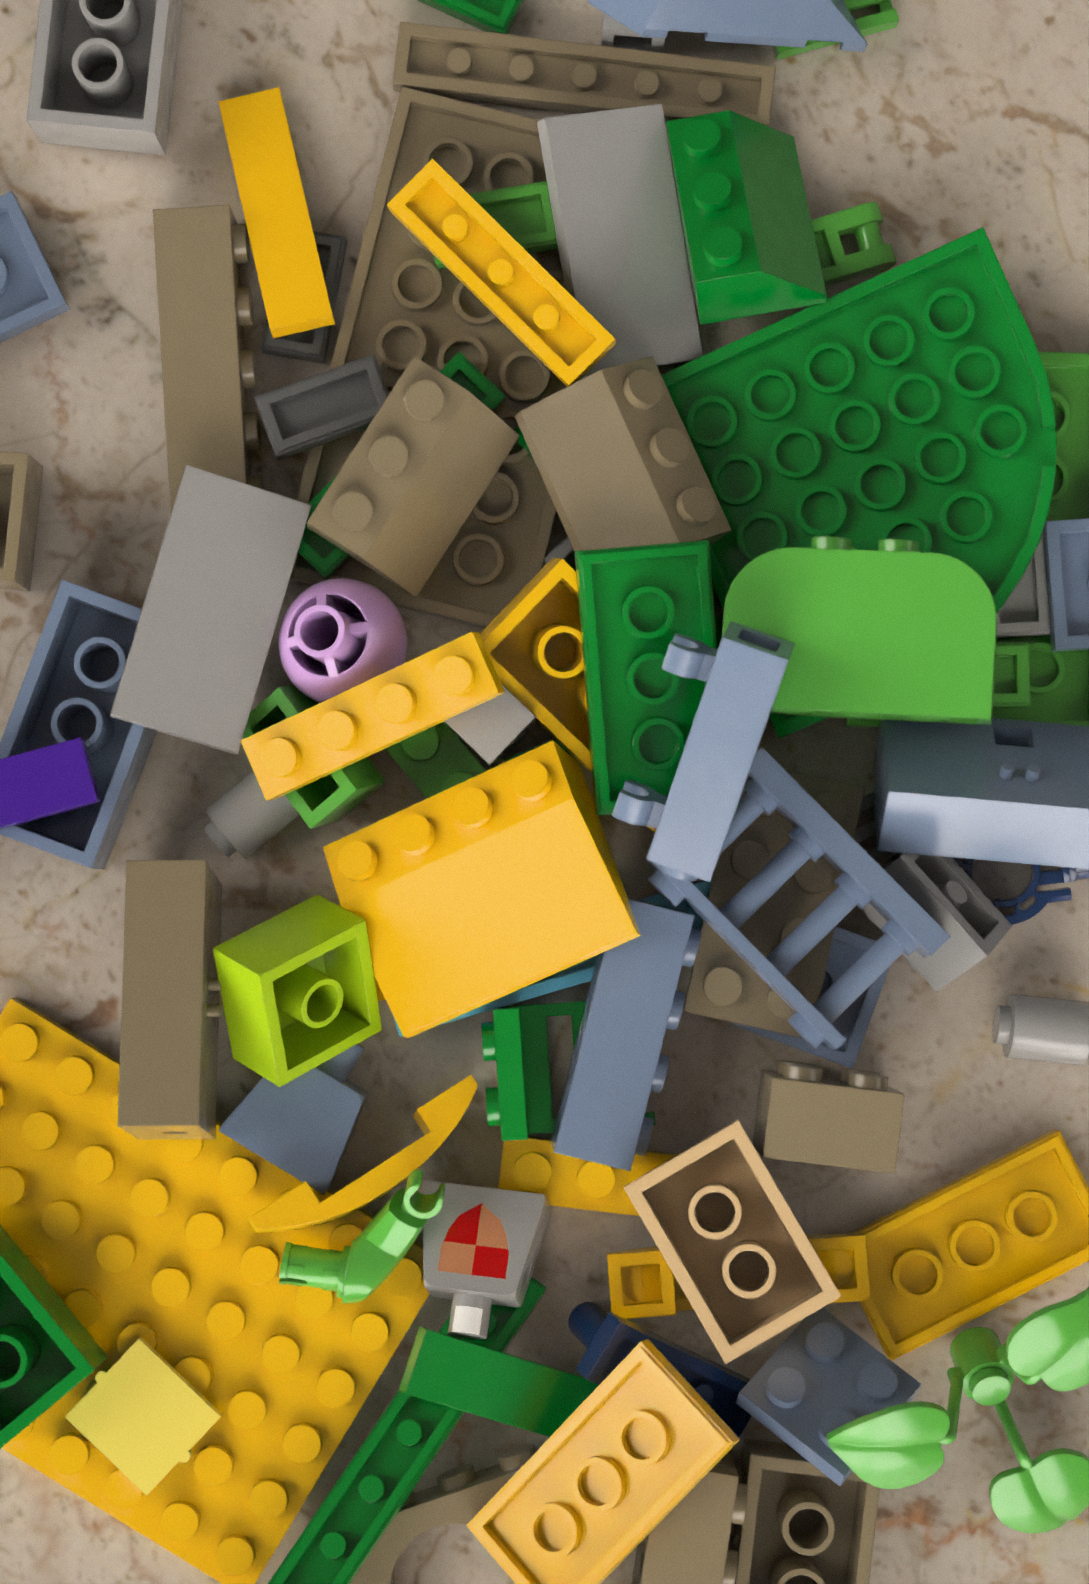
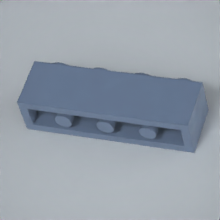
(622, 1039)

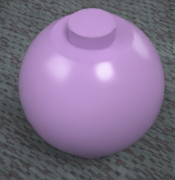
(340, 637)

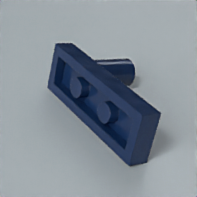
(613, 1338)

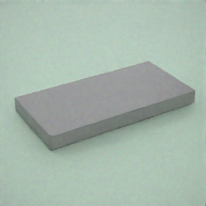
(622, 231)
(210, 610)

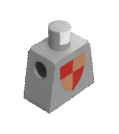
(482, 1251)

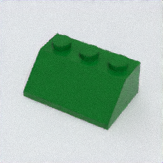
(743, 217)

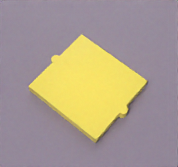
(143, 1415)

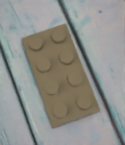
(720, 980)

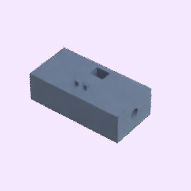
(984, 791)

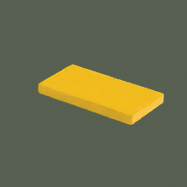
(975, 1244)
(604, 1476)

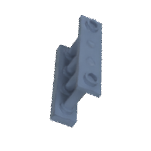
(860, 883)

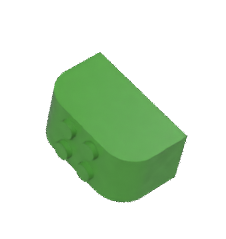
(873, 631)

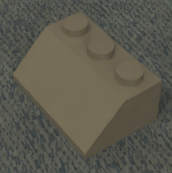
(621, 462)
(413, 477)

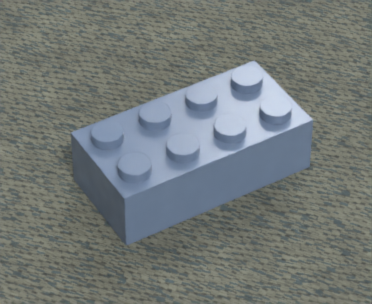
(71, 697)

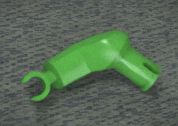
(372, 1254)

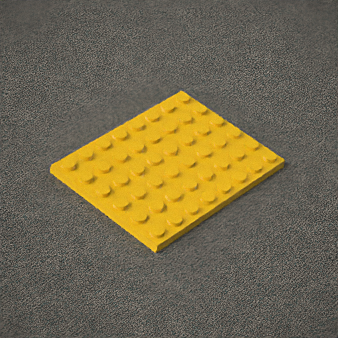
(165, 1251)

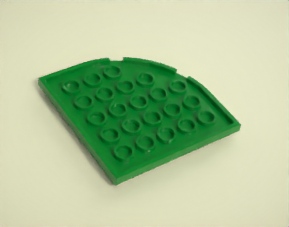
(882, 419)

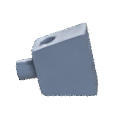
(304, 1122)

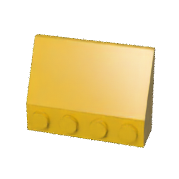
(483, 888)

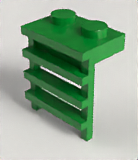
(520, 1049)

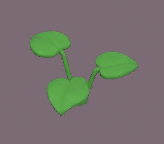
(905, 1440)

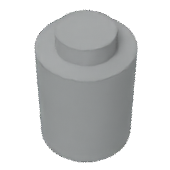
(245, 819)
(1043, 1029)

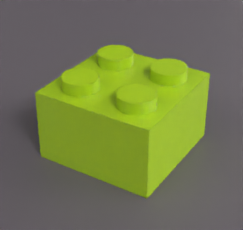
(298, 989)

